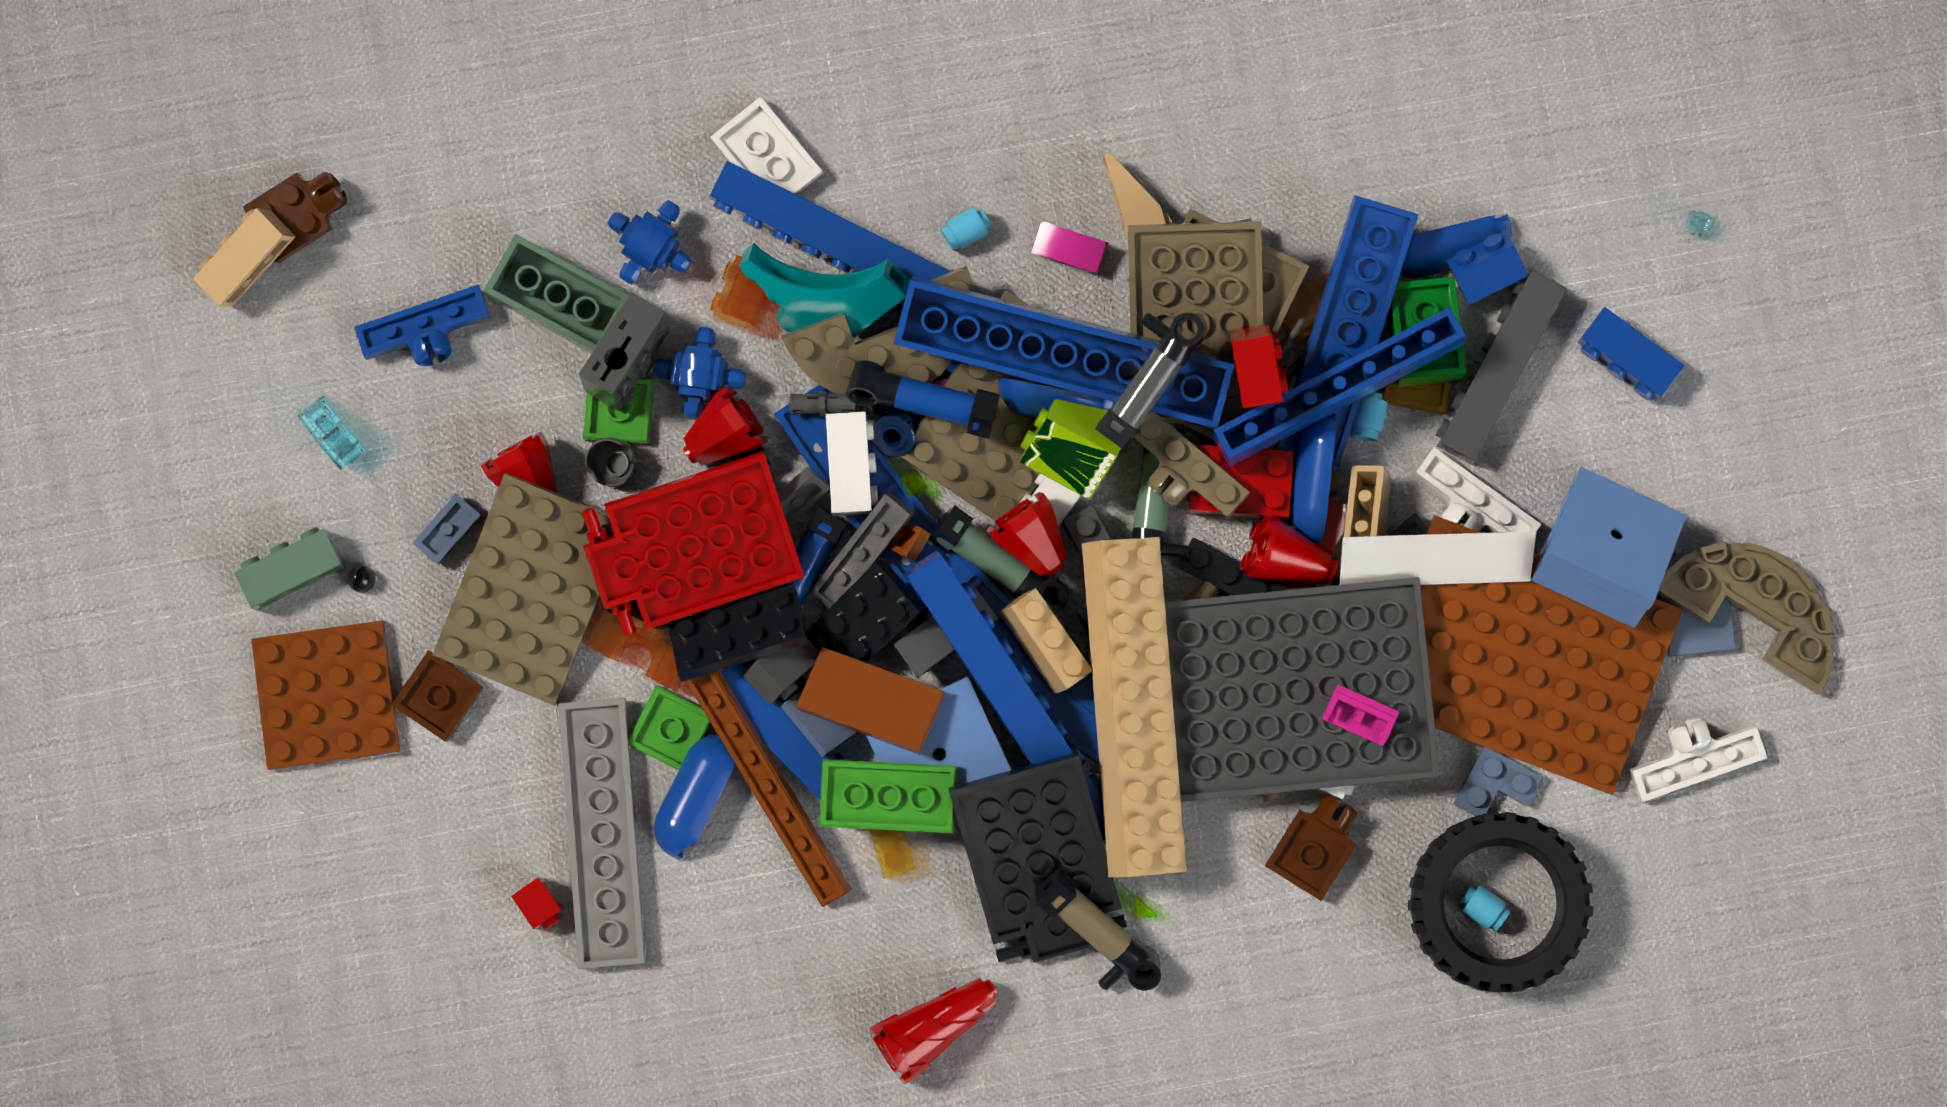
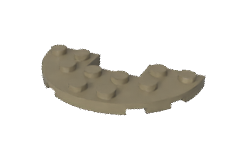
(829, 352)
(1767, 589)

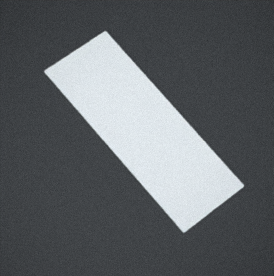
(1439, 558)

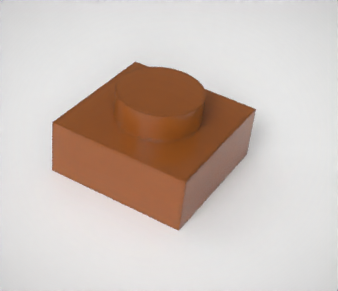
(909, 542)

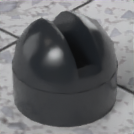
(367, 581)

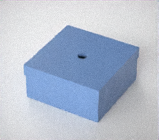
(1609, 548)
(957, 738)

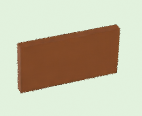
(870, 700)

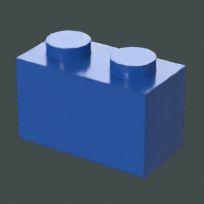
(1487, 267)

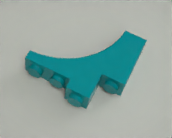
(815, 296)

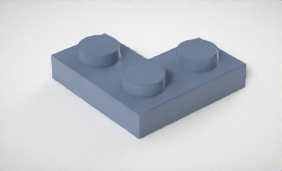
(1495, 774)

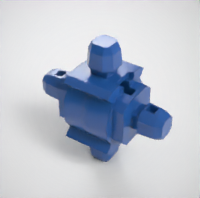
(649, 242)
(699, 373)

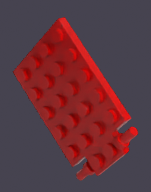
(692, 544)

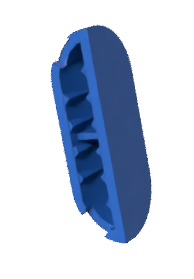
(1431, 249)
(1029, 398)
(1313, 478)
(693, 795)

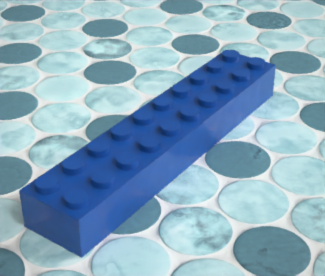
(1053, 349)

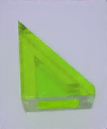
(913, 483)
(1142, 909)

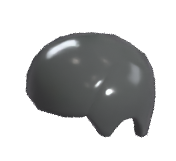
(611, 461)

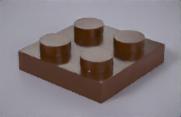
(437, 696)

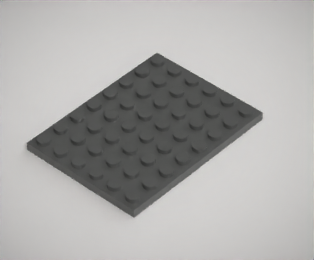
(1261, 672)

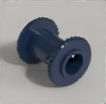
(896, 432)

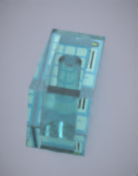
(331, 432)

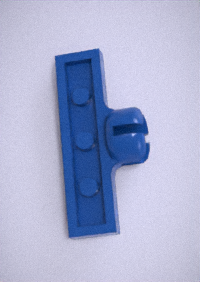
(423, 326)

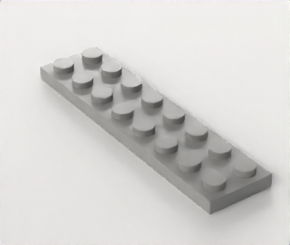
(601, 833)

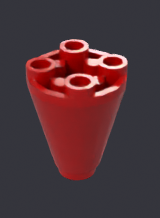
(1286, 555)

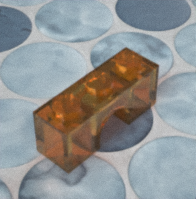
(609, 641)

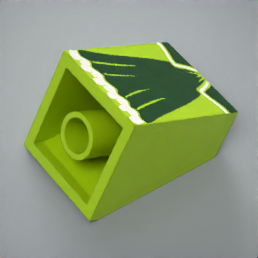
(1070, 447)

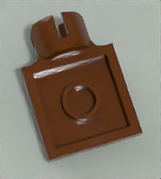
(302, 207)
(1315, 847)

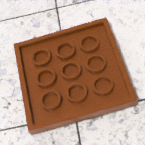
(325, 695)

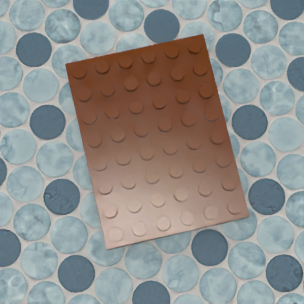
(1541, 672)

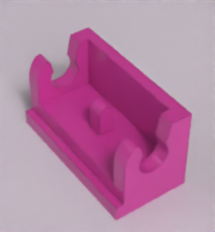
(1360, 715)

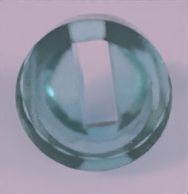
(1699, 222)

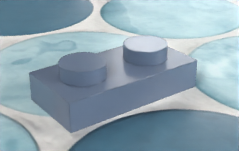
(447, 529)

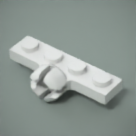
(1470, 498)
(1696, 758)

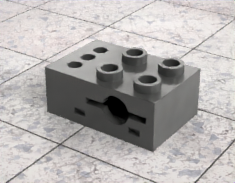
(625, 352)

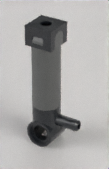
(1152, 379)

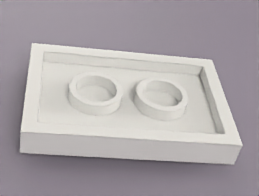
(766, 148)

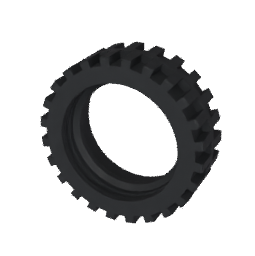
(1571, 902)

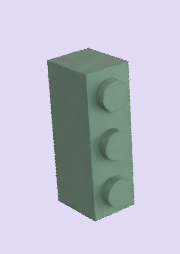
(289, 568)

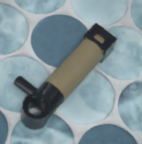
(1062, 899)

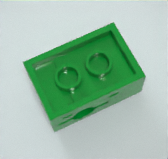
(1413, 304)

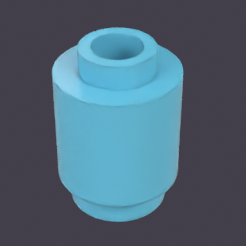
(966, 228)
(1369, 417)
(1484, 907)

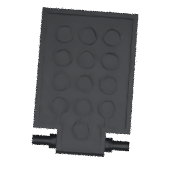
(1017, 835)

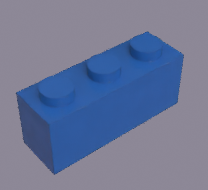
(1629, 355)

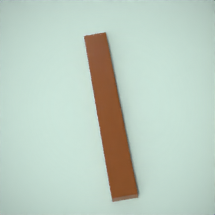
(769, 787)

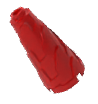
(927, 1030)

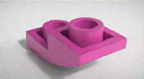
(1070, 247)

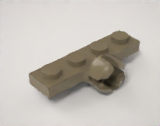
(1186, 468)

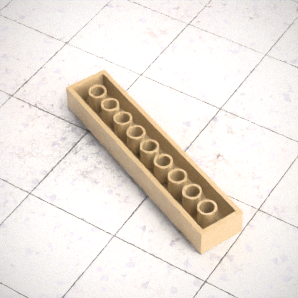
(1134, 707)

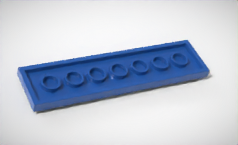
(1356, 299)

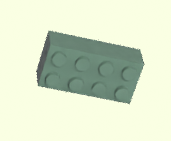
(554, 294)

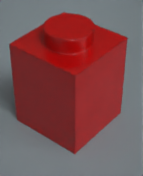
(538, 904)

